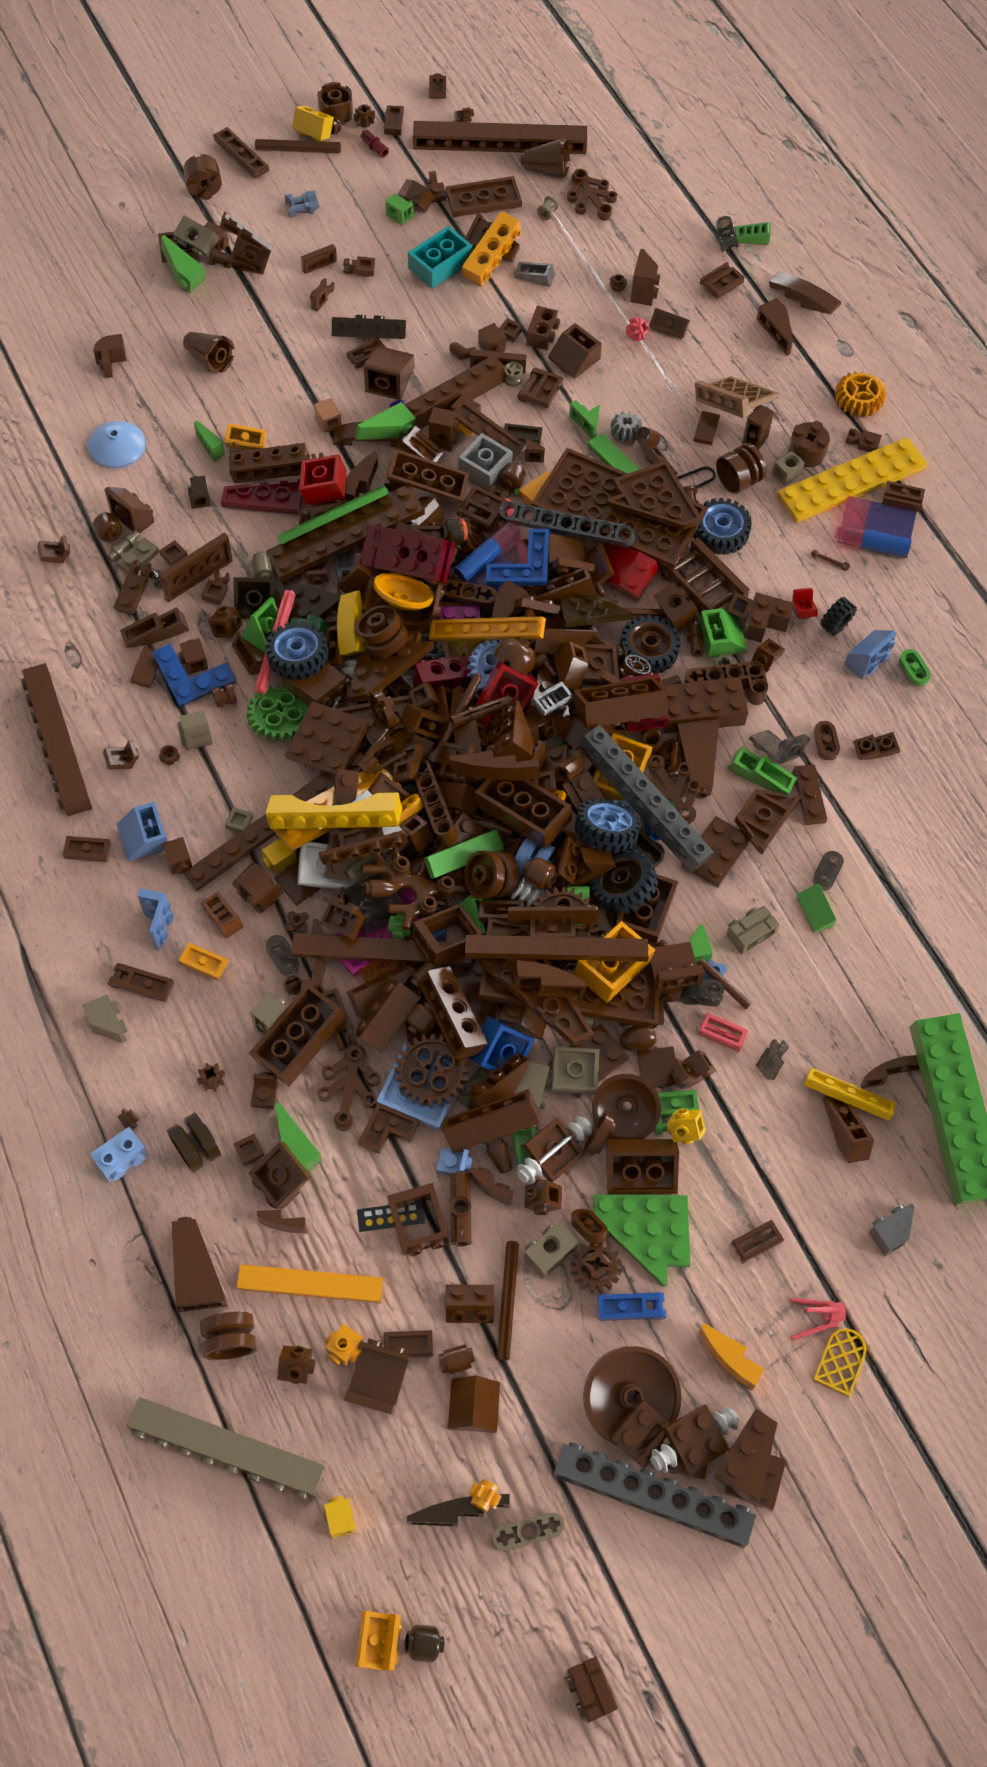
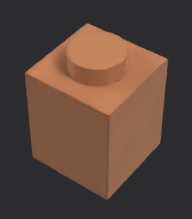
(327, 414)

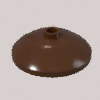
(633, 1122)

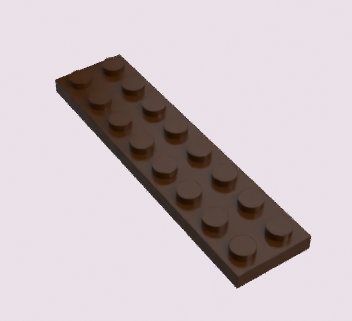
(343, 533)

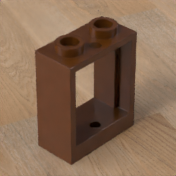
(425, 927)
(409, 1198)

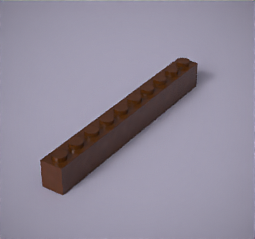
(495, 136)

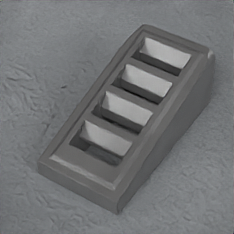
(542, 273)
(561, 692)

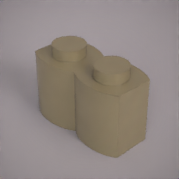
(194, 730)

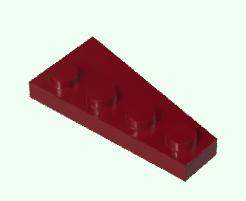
(264, 497)

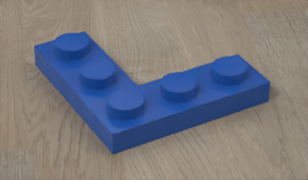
(529, 574)
(186, 689)

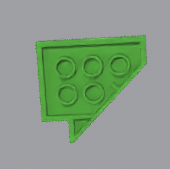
(648, 1229)

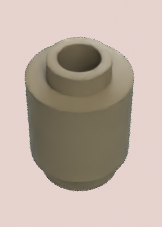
(262, 565)

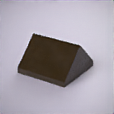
(252, 593)

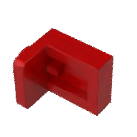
(804, 604)

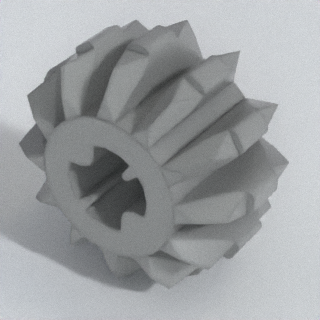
(625, 426)

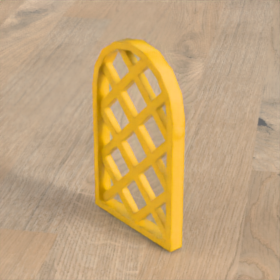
(847, 1392)

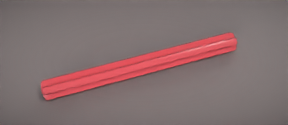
(281, 619)

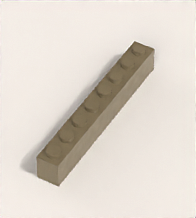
(227, 1448)

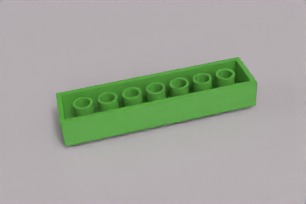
(954, 1103)

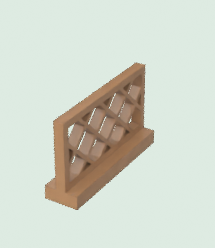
(733, 395)

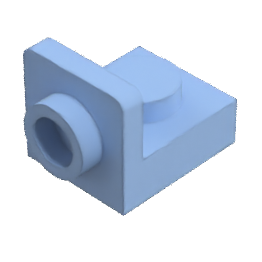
(451, 1163)

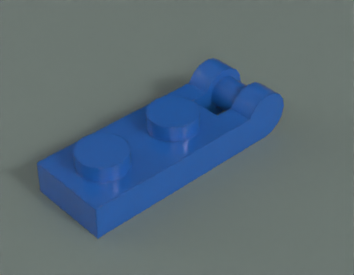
(630, 1306)

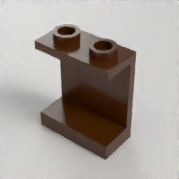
(378, 1377)

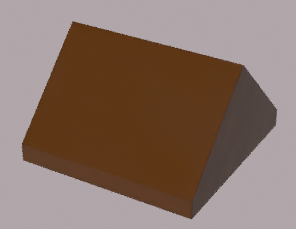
(474, 1404)

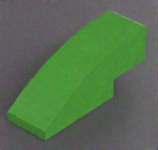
(761, 771)

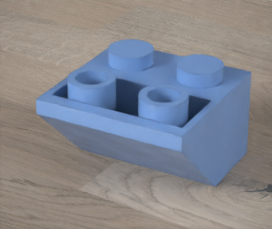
(871, 652)
(142, 832)

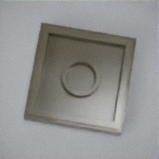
(575, 1070)

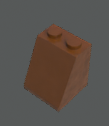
(388, 372)

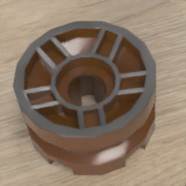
(634, 666)

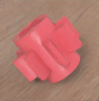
(637, 329)

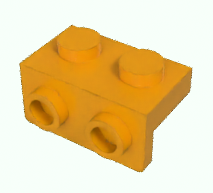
(378, 1641)

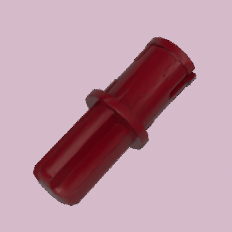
(374, 143)

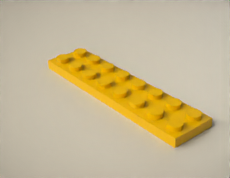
(851, 479)

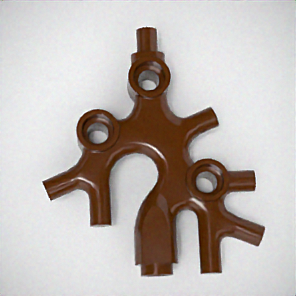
(423, 889)

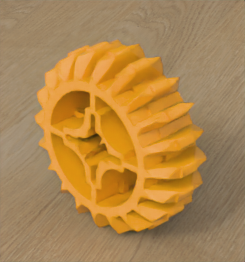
(860, 394)

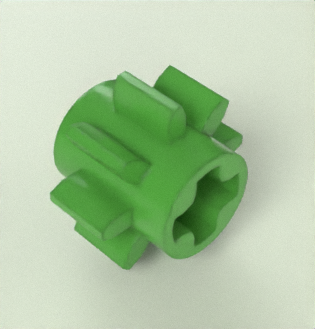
(395, 925)

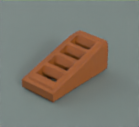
(230, 924)

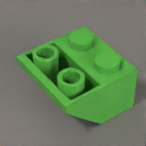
(721, 633)

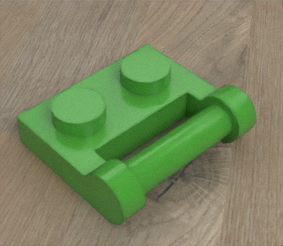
(672, 1102)

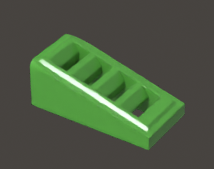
(757, 233)
(210, 441)

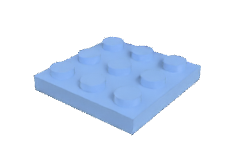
(394, 1098)

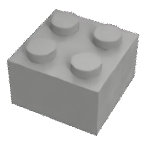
(484, 460)

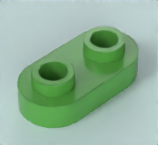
(915, 669)

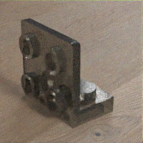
(778, 750)
(373, 908)

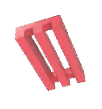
(720, 1039)

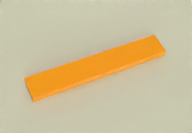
(487, 629)
(310, 1283)

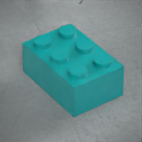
(439, 257)

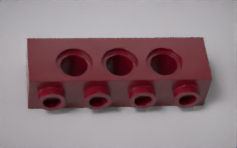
(444, 672)

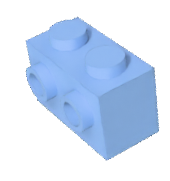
(119, 1155)

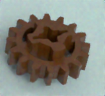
(587, 1265)

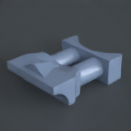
(307, 202)

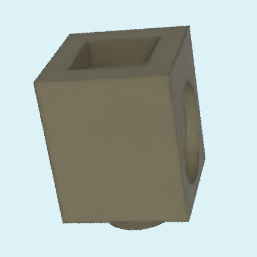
(788, 468)

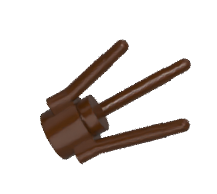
(369, 762)

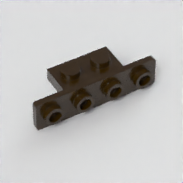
(368, 327)

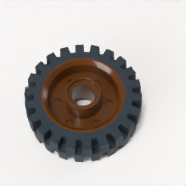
(661, 636)

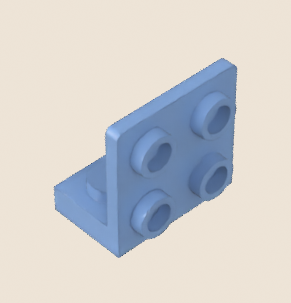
(156, 907)

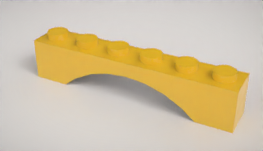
(374, 811)

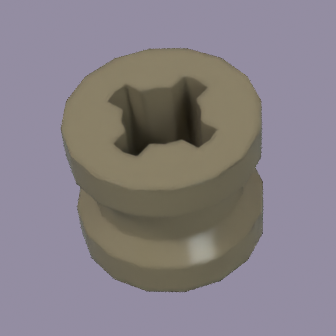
(513, 374)

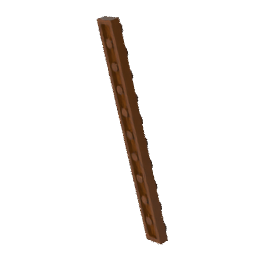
(254, 835)

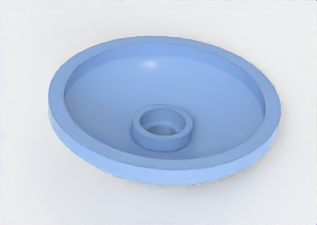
(116, 444)

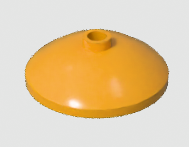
(403, 591)

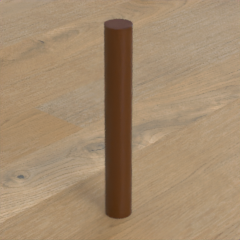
(728, 987)

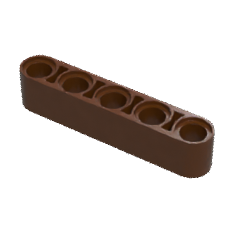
(435, 805)

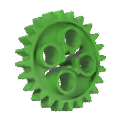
(276, 714)

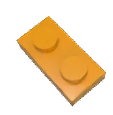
(203, 961)

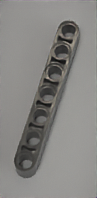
(559, 518)

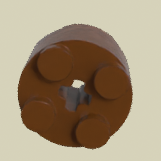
(336, 101)
(202, 176)
(810, 442)
(257, 887)

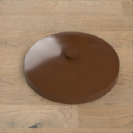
(624, 1379)

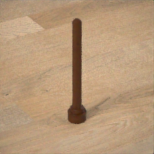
(432, 756)

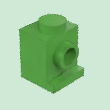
(399, 209)

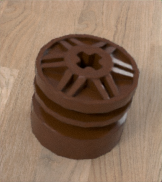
(741, 468)

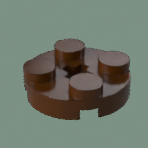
(383, 707)

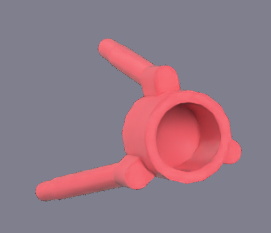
(830, 1311)

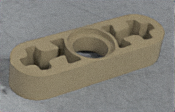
(507, 1529)

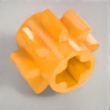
(484, 1495)

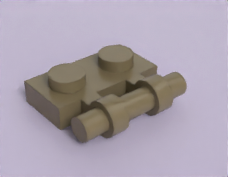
(142, 551)

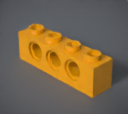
(502, 225)

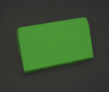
(816, 908)

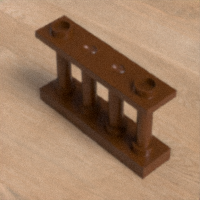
(710, 564)

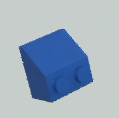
(502, 1043)

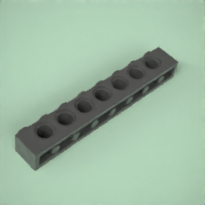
(645, 799)
(736, 1534)

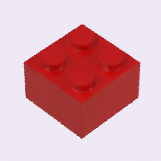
(323, 479)

